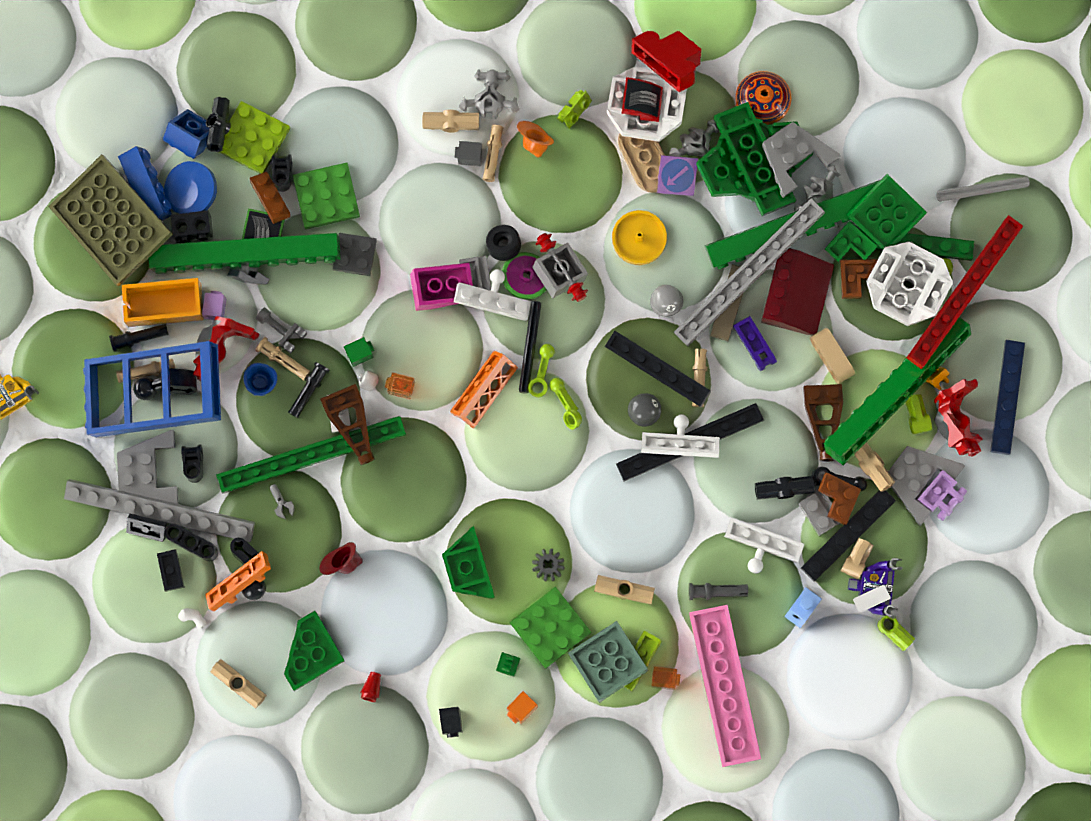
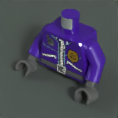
(876, 576)

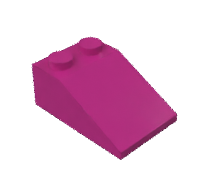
(437, 285)

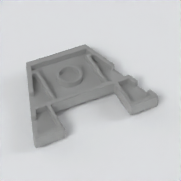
(791, 147)
(138, 468)
(913, 472)

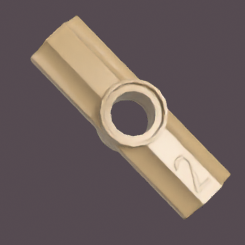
(450, 121)
(874, 467)
(637, 592)
(228, 675)

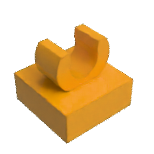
(938, 376)

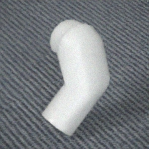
(194, 615)

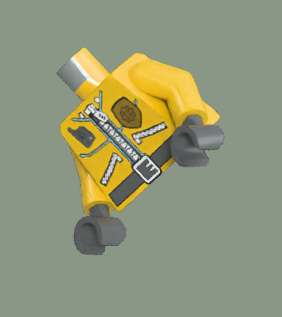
(14, 394)

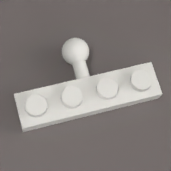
(492, 300)
(680, 444)
(764, 542)

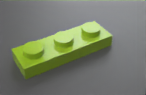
(646, 648)

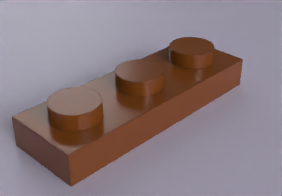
(270, 197)

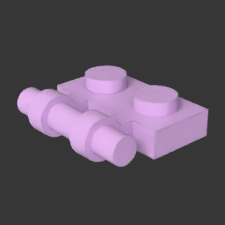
(937, 491)

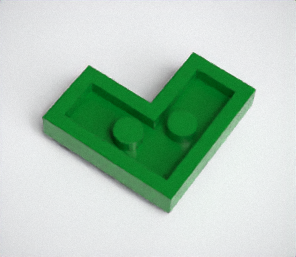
(850, 238)

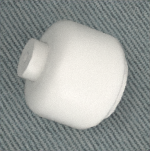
(368, 380)

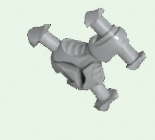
(490, 99)
(696, 142)
(820, 188)

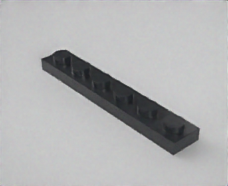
(657, 368)
(847, 535)

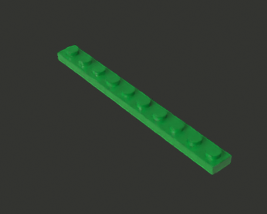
(307, 455)

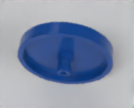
(190, 187)

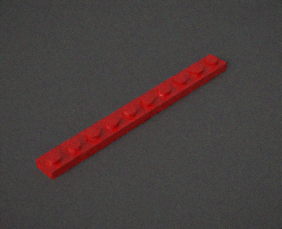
(964, 292)

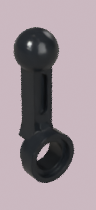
(859, 481)

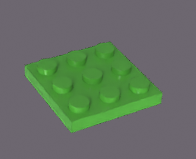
(326, 195)
(550, 627)

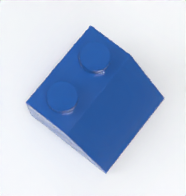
(187, 133)

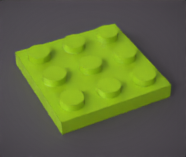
(253, 137)

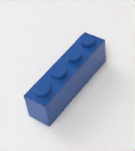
(144, 180)

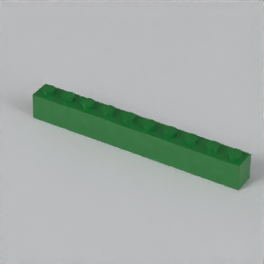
(749, 241)
(246, 253)
(890, 397)

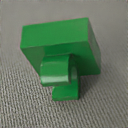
(508, 664)

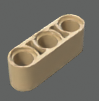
(832, 355)

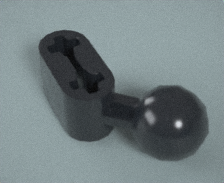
(181, 382)
(256, 589)

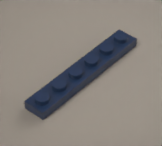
(1007, 397)

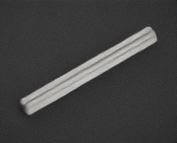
(984, 188)

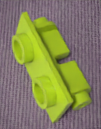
(580, 102)

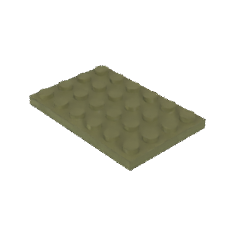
(110, 220)

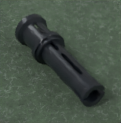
(129, 339)
(313, 382)

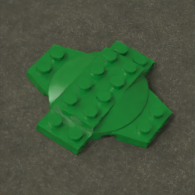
(740, 163)

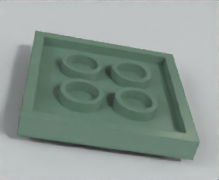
(608, 661)

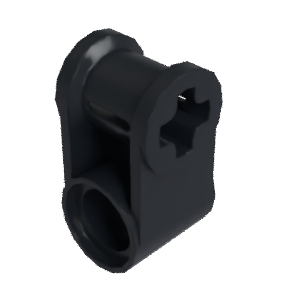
(282, 169)
(192, 459)

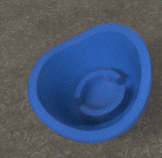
(260, 379)

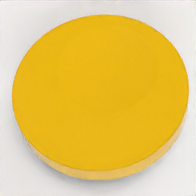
(639, 237)

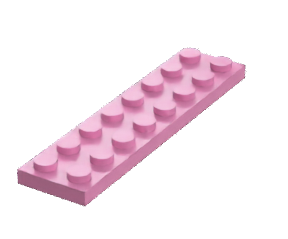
(724, 686)

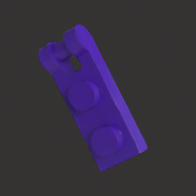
(754, 343)

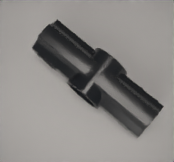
(218, 124)
(784, 487)

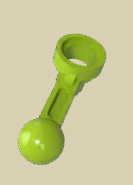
(547, 352)
(572, 417)

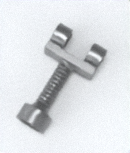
(264, 316)

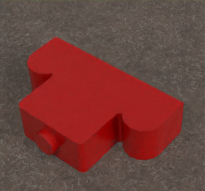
(671, 57)

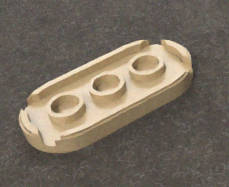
(642, 160)

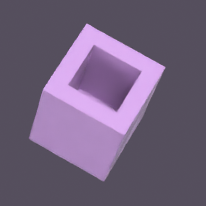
(214, 305)

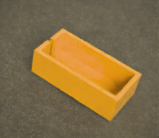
(162, 302)

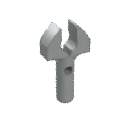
(281, 502)

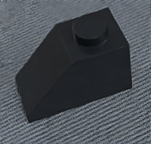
(451, 721)

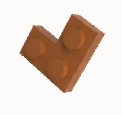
(851, 275)
(843, 495)

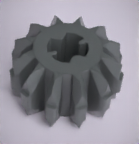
(547, 558)

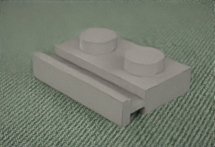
(479, 271)
(816, 510)

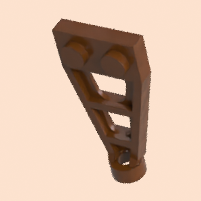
(823, 395)
(341, 401)

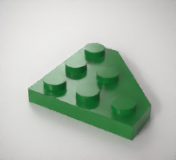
(311, 652)

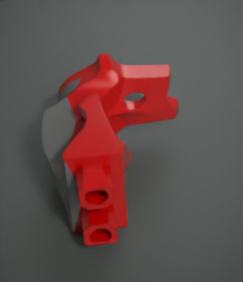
(217, 333)
(952, 422)

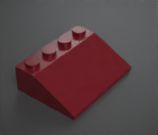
(797, 292)

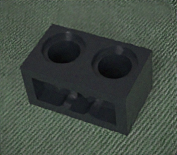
(192, 221)

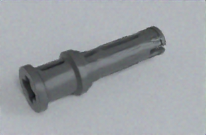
(707, 591)

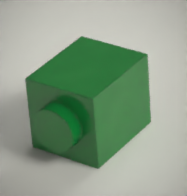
(359, 351)

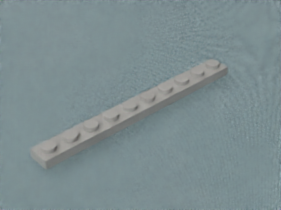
(749, 272)
(159, 510)

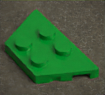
(467, 567)

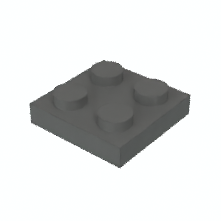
(355, 254)

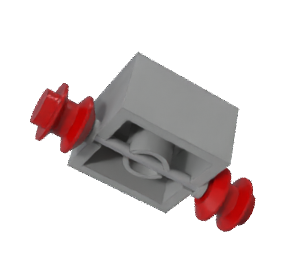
(560, 269)

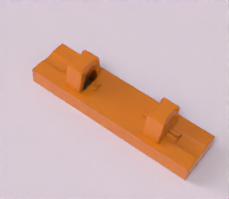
(238, 581)

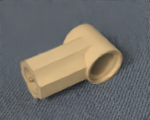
(856, 561)

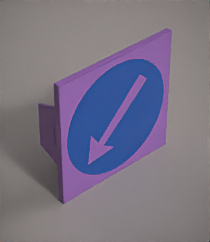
(677, 175)

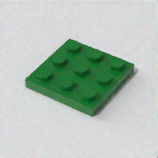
(886, 213)

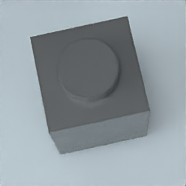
(469, 153)

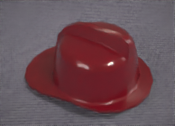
(342, 560)

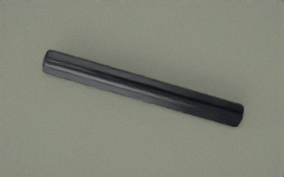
(529, 347)

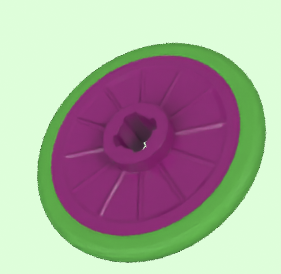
(515, 282)

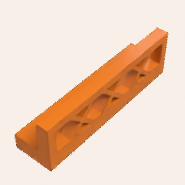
(482, 386)

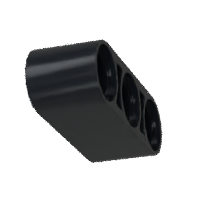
(184, 536)

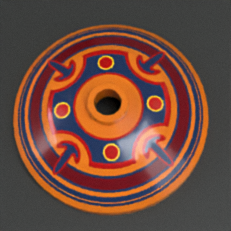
(770, 107)

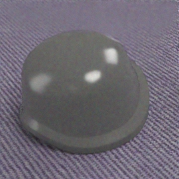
(644, 409)

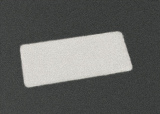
(871, 598)

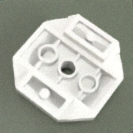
(630, 125)
(912, 264)

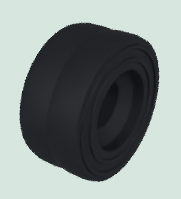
(500, 233)

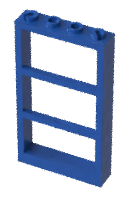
(209, 382)

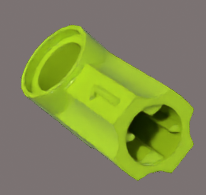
(919, 419)
(897, 634)

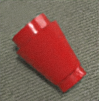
(371, 688)

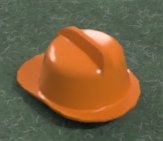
(534, 138)

